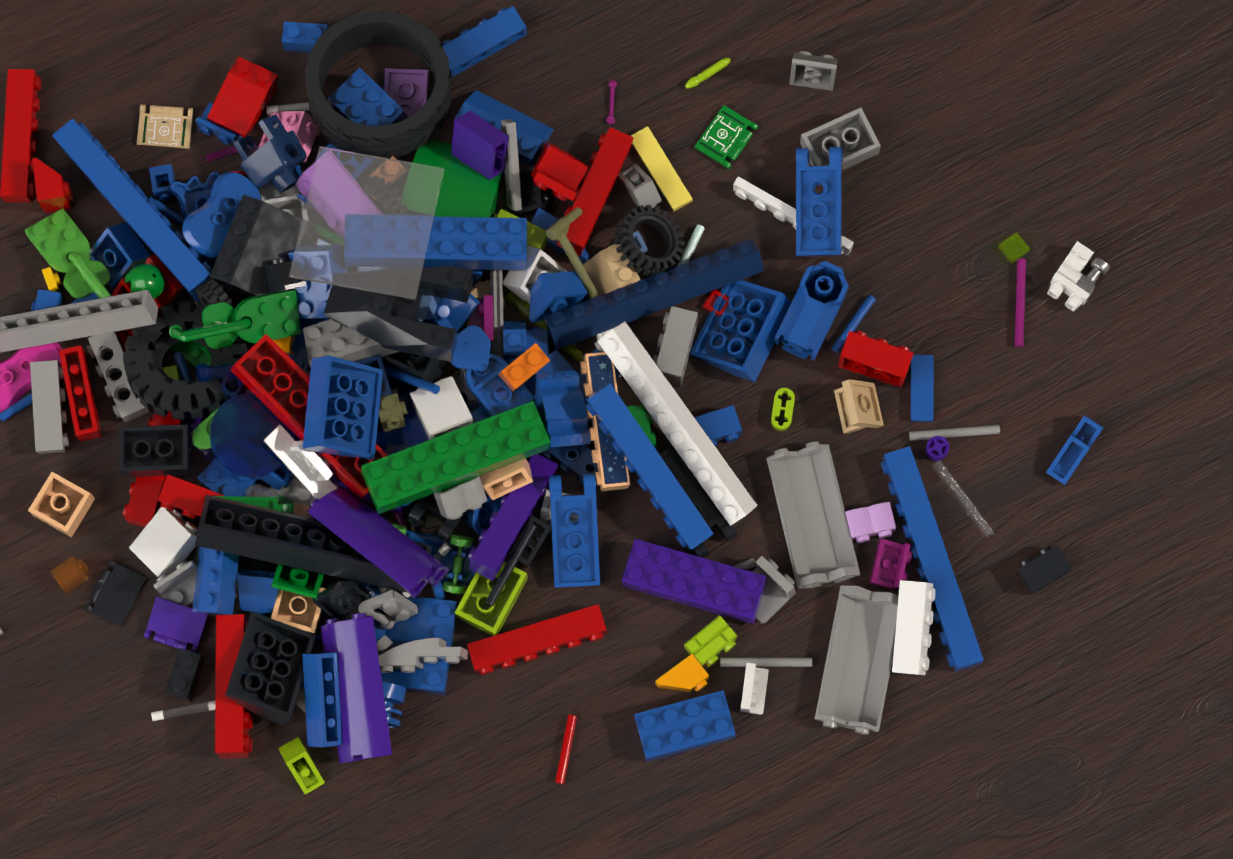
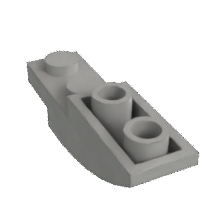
(411, 655)

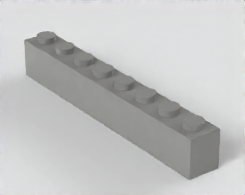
(77, 320)

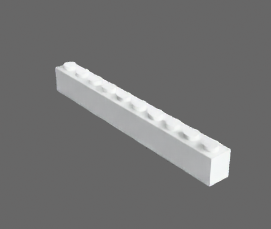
(677, 423)

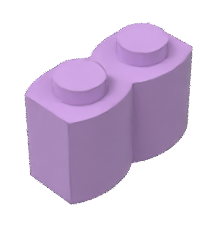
(871, 522)

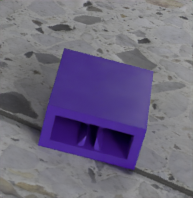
(479, 145)

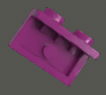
(890, 564)

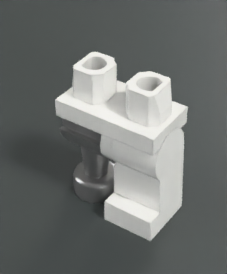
(1071, 280)

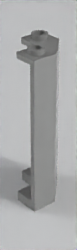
(813, 515)
(858, 660)

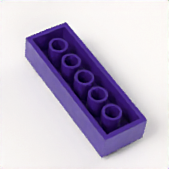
(694, 581)

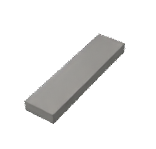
(511, 172)

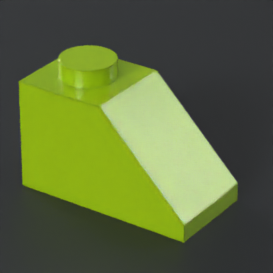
(301, 765)

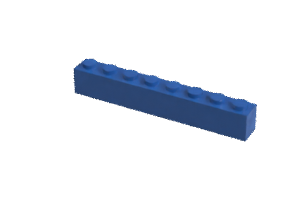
(649, 466)

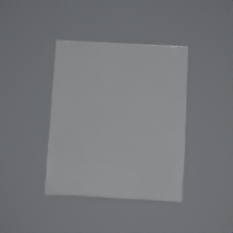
(367, 223)

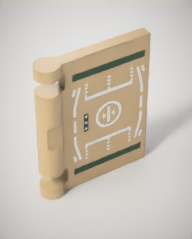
(165, 127)

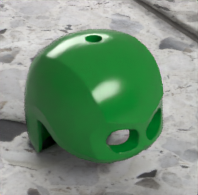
(146, 278)

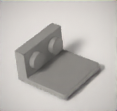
(179, 585)

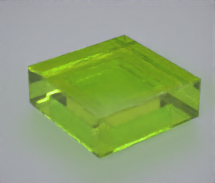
(1014, 247)

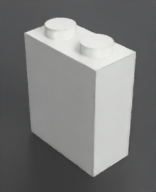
(441, 411)
(165, 542)

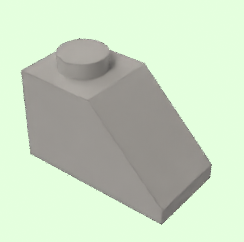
(639, 186)

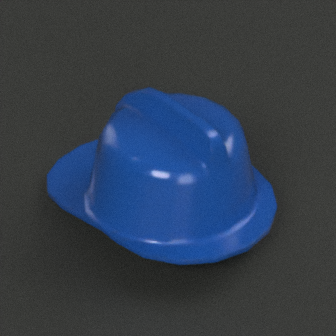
(480, 518)

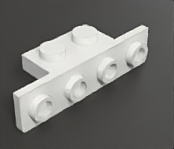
(303, 463)

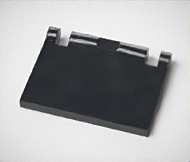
(115, 593)

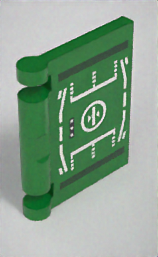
(726, 136)

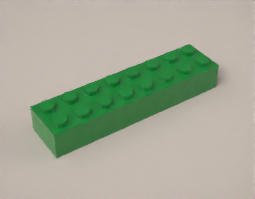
(455, 457)

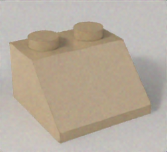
(609, 271)

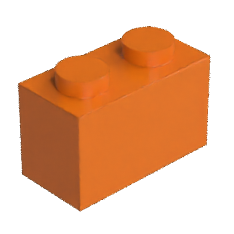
(524, 367)

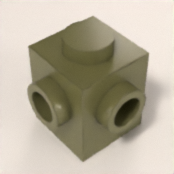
(392, 412)

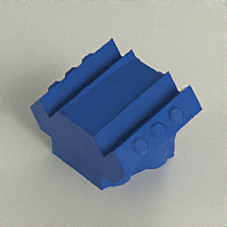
(562, 408)

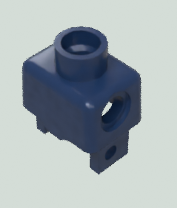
(275, 159)

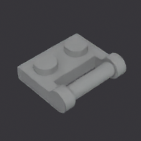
(392, 603)

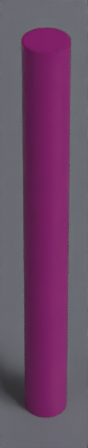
(1020, 302)

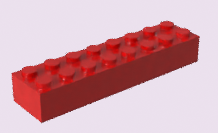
(285, 392)

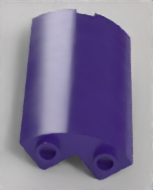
(377, 540)
(360, 688)

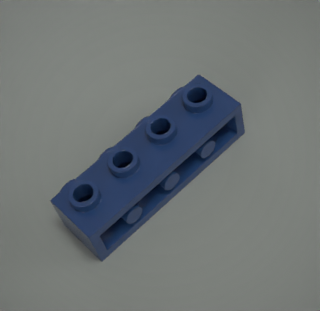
(573, 459)

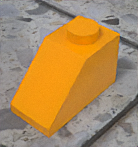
(684, 676)

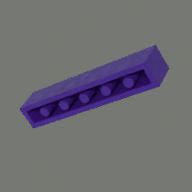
(511, 520)

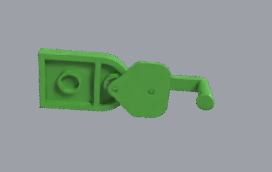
(60, 241)

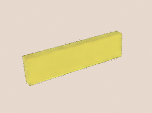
(661, 169)

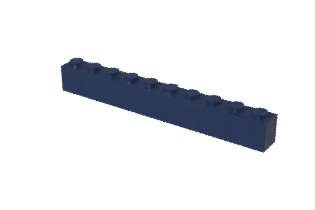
(654, 293)

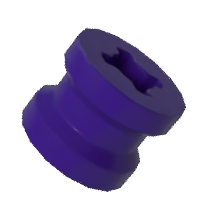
(939, 445)

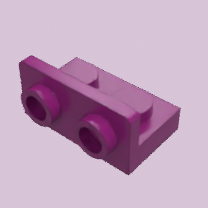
(483, 315)

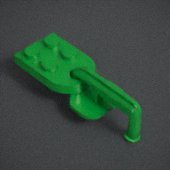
(267, 314)

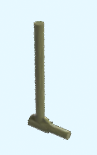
(558, 233)

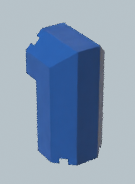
(813, 310)

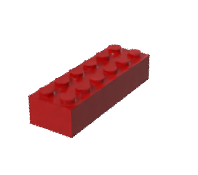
(231, 719)

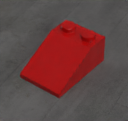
(243, 97)

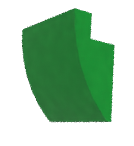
(462, 188)

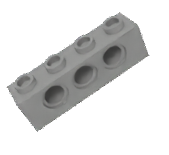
(109, 342)

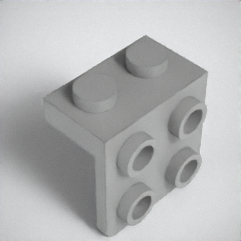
(777, 590)

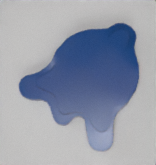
(193, 193)

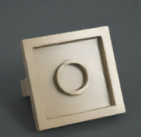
(858, 406)

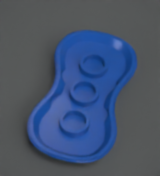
(208, 226)

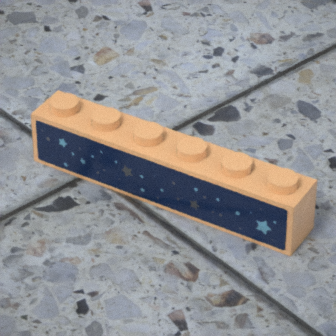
(612, 470)

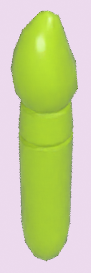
(694, 81)

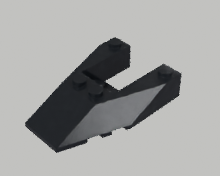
(393, 318)

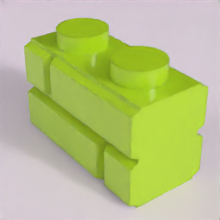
(711, 641)

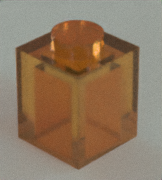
(70, 574)

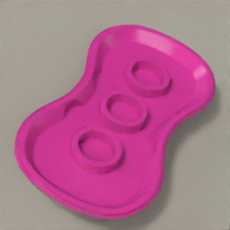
(16, 371)

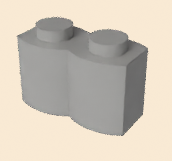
(461, 497)

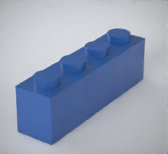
(484, 40)
(322, 699)

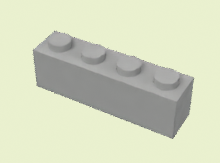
(47, 407)

